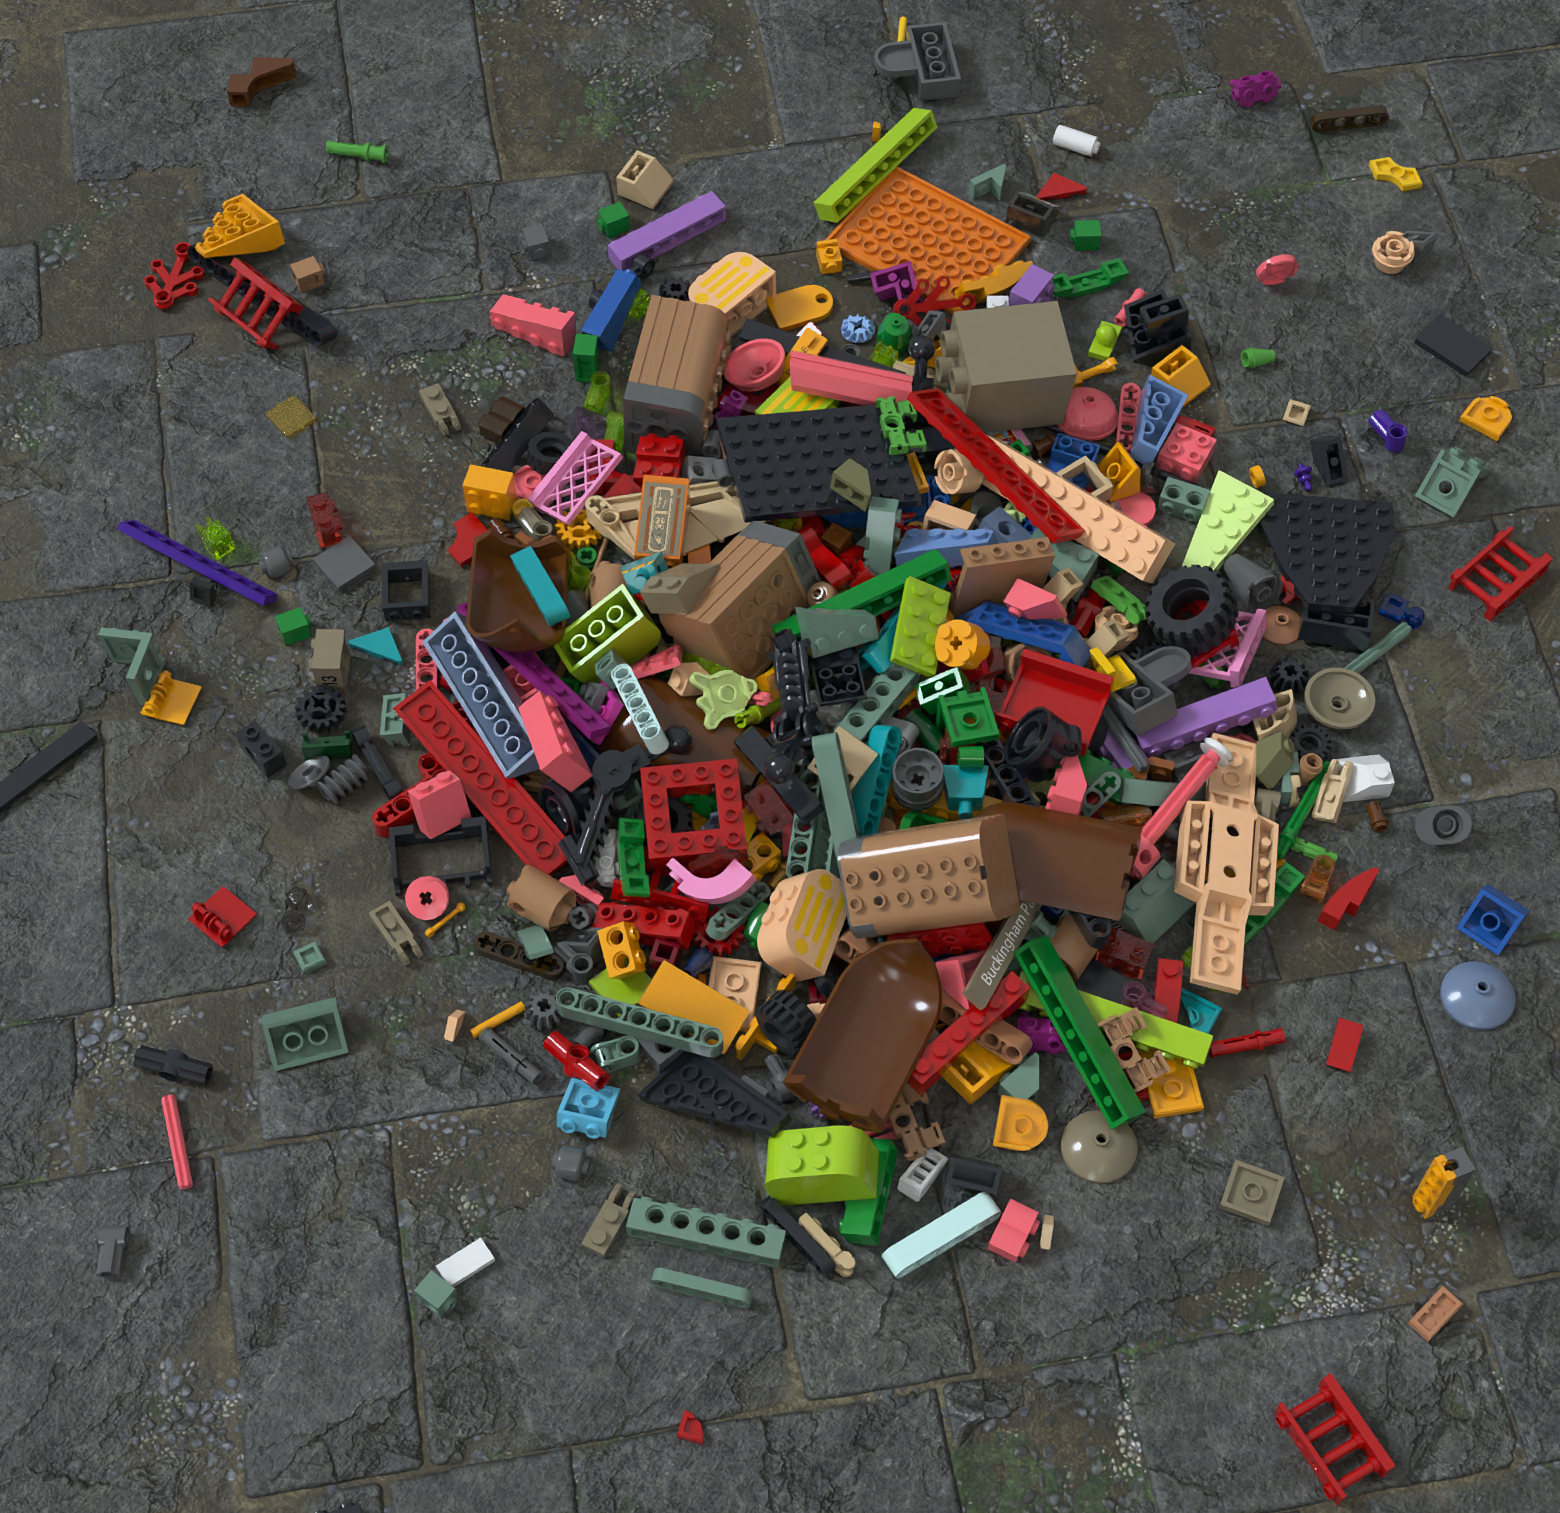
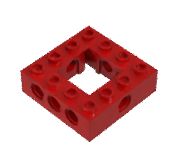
(691, 779)

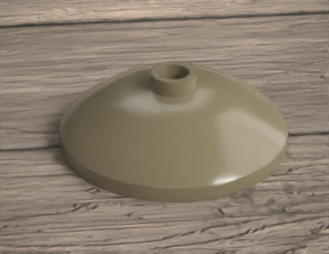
(1343, 689)
(1095, 1160)

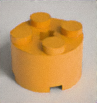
(961, 644)

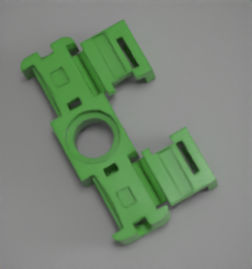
(893, 414)

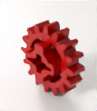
(717, 946)

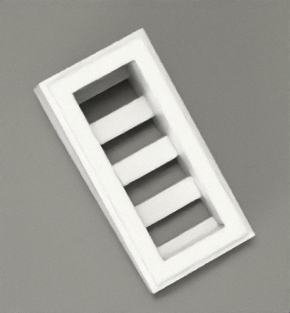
(915, 1187)

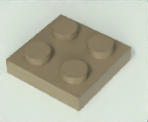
(1251, 1192)

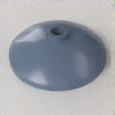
(1475, 1007)

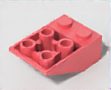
(1069, 789)

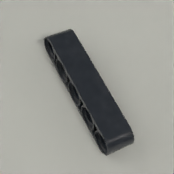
(516, 439)
(792, 792)

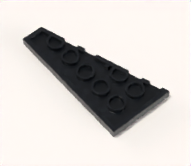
(712, 1092)

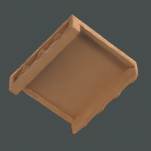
(994, 568)

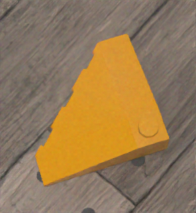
(241, 230)

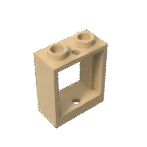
(1091, 470)

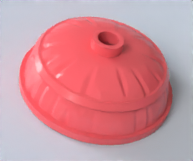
(755, 365)
(1089, 415)

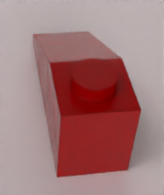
(1168, 986)

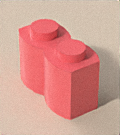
(1013, 1231)

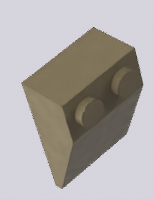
(677, 587)

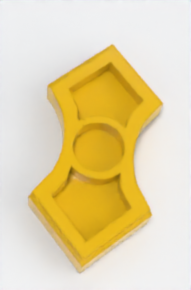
(1388, 170)

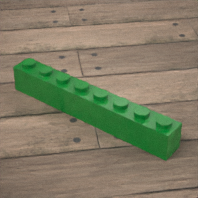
(881, 591)
(1079, 1032)

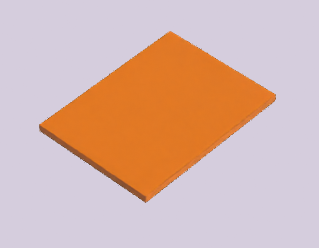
(932, 229)

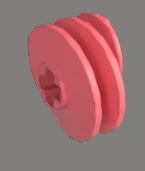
(414, 897)

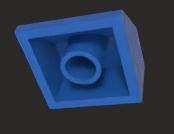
(1492, 919)

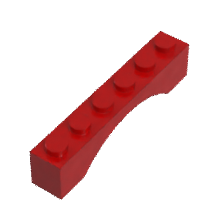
(949, 1045)

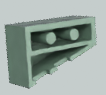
(882, 534)
(1072, 555)
(835, 629)

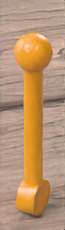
(459, 908)

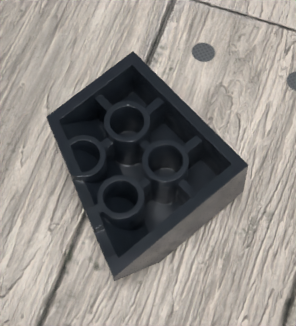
(1155, 349)

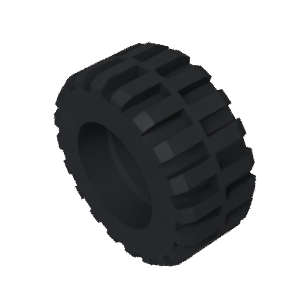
(1184, 587)

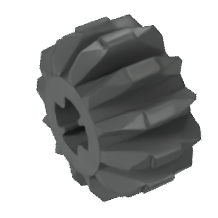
(538, 1004)

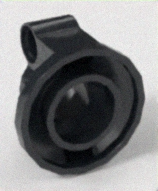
(1041, 743)
(566, 807)

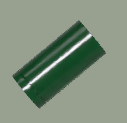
(929, 734)

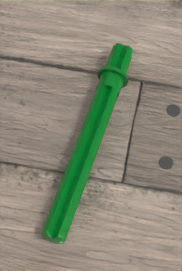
(1287, 837)

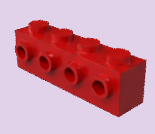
(651, 922)

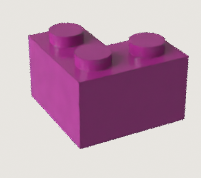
(895, 281)

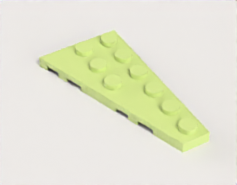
(1226, 521)

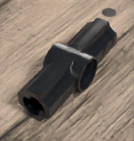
(173, 1065)

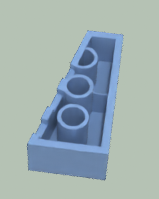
(946, 542)

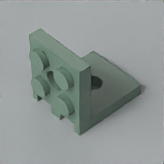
(1457, 469)
(135, 649)

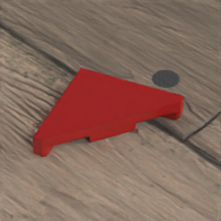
(1060, 187)

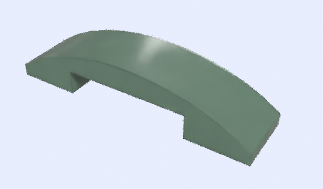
(1151, 792)

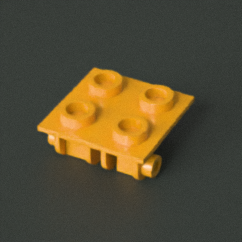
(171, 699)

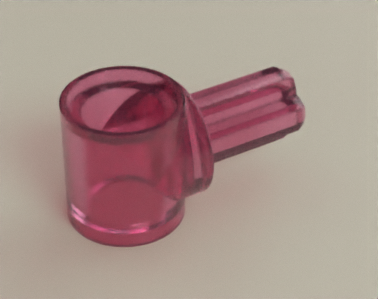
(1143, 1002)

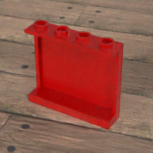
(1061, 687)

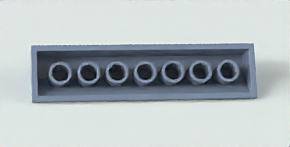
(483, 694)

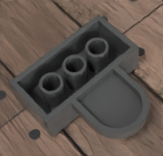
(925, 55)
(1149, 700)

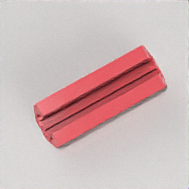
(846, 380)

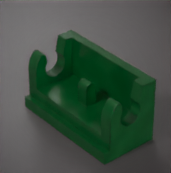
(333, 747)

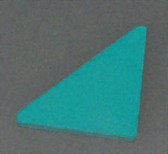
(379, 645)
(1199, 1011)

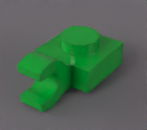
(702, 803)

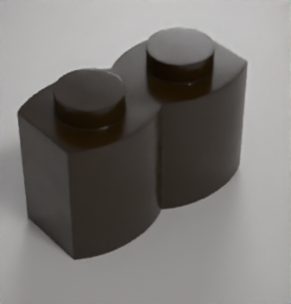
(499, 418)

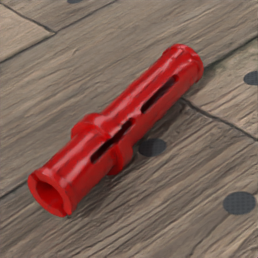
(1257, 1040)

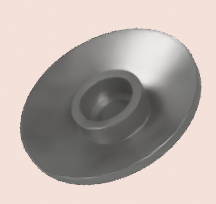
(309, 772)

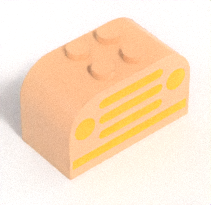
(736, 287)
(803, 924)

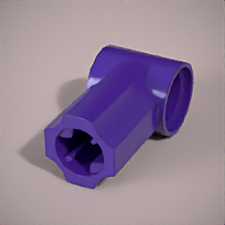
(1389, 430)

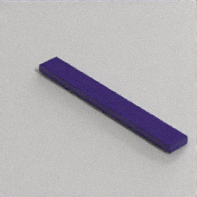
(197, 562)

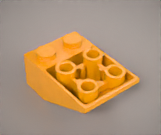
(976, 1072)

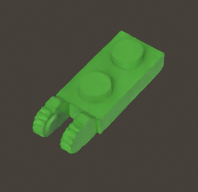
(1120, 598)

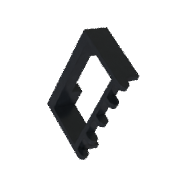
(471, 828)

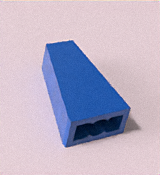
(612, 309)

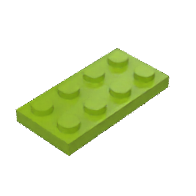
(920, 615)

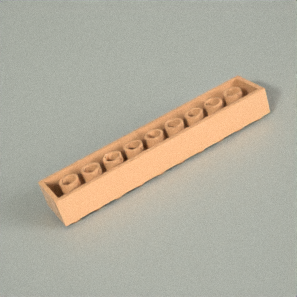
(1106, 528)

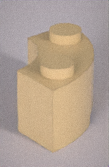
(1281, 720)

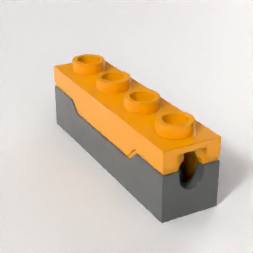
(1443, 1183)

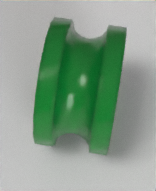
(587, 552)

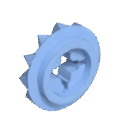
(861, 334)

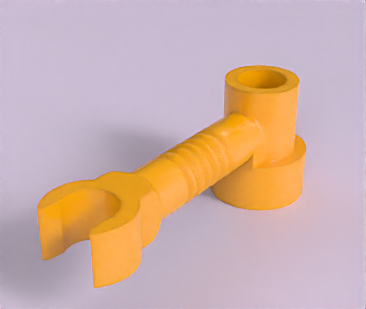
(1105, 367)

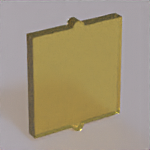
(290, 416)

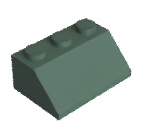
(1153, 905)
(304, 1034)

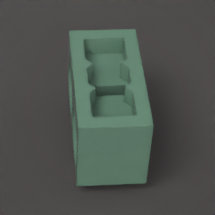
(1183, 499)

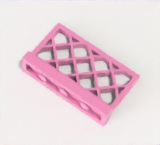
(566, 471)
(1244, 651)

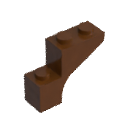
(264, 74)

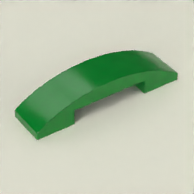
(1090, 282)
(631, 858)
(1286, 883)

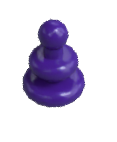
(1305, 478)

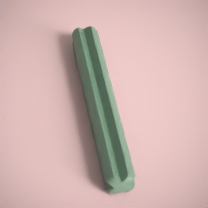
(1379, 648)

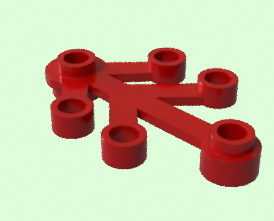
(165, 297)
(930, 302)

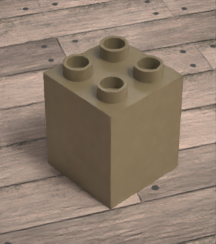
(1008, 366)

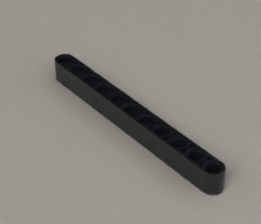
(1017, 788)

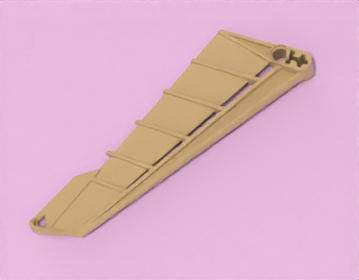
(706, 521)

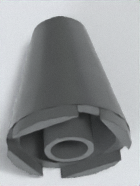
(1252, 582)

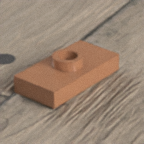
(1435, 1313)

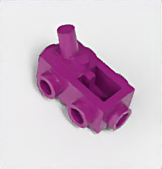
(1255, 88)
(731, 406)
(1041, 1032)

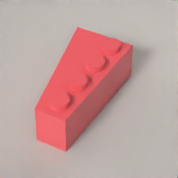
(535, 324)
(553, 742)

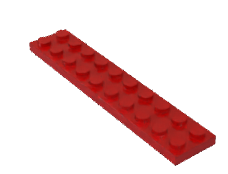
(996, 465)
(499, 799)

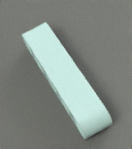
(639, 709)
(941, 1234)

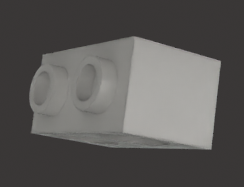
(698, 469)

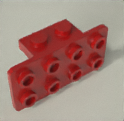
(950, 939)

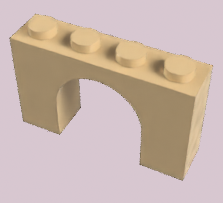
(1108, 636)

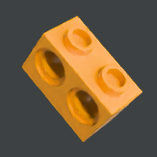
(762, 865)
(616, 952)

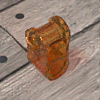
(1317, 881)

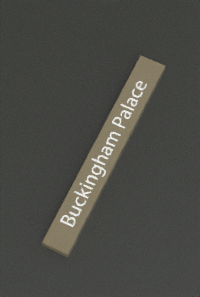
(999, 955)

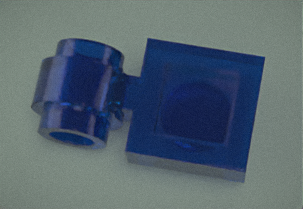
(1396, 608)

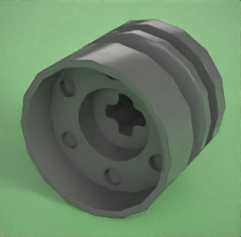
(917, 779)

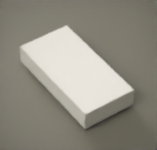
(465, 1263)

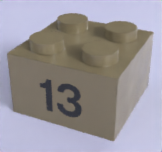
(330, 659)

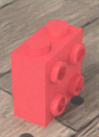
(1186, 453)
(439, 804)

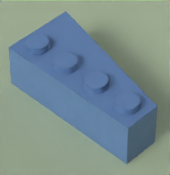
(1155, 416)

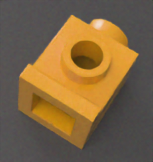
(829, 256)

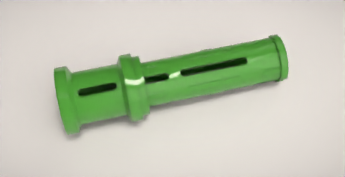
(367, 151)

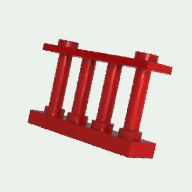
(272, 294)
(1508, 591)
(667, 900)
(1345, 1415)

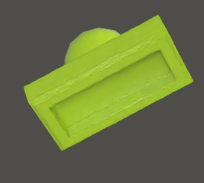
(1104, 341)

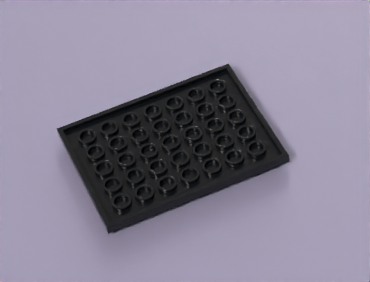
(788, 459)

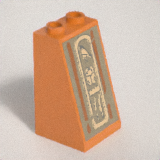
(663, 518)

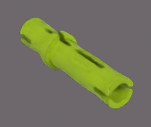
(756, 713)

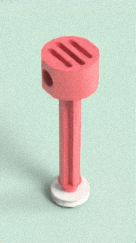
(1148, 855)

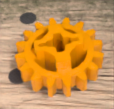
(578, 533)

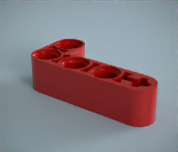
(826, 563)
(390, 814)

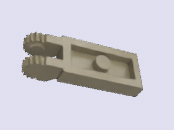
(439, 408)
(394, 931)
(608, 1223)

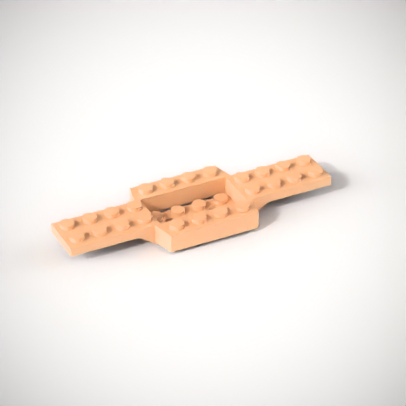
(1252, 855)

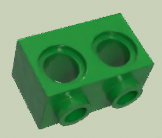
(585, 357)

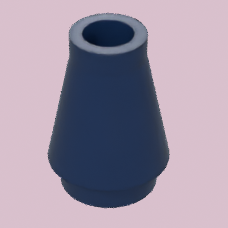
(698, 962)

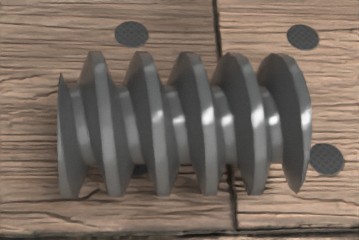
(342, 779)

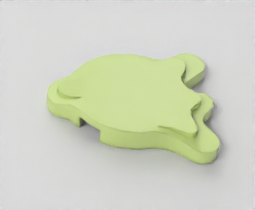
(723, 695)

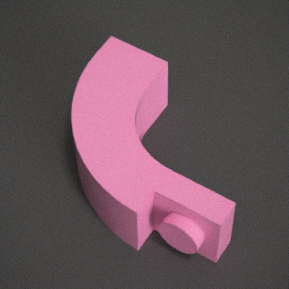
(720, 889)

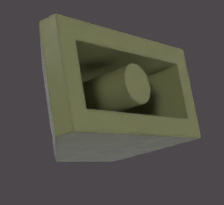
(852, 483)
(1273, 758)

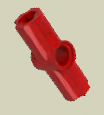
(1087, 611)
(576, 1061)

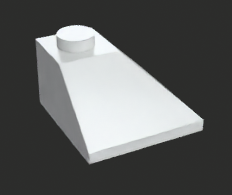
(1369, 778)

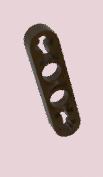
(1372, 116)
(517, 958)

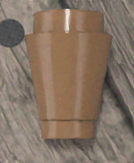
(1309, 767)

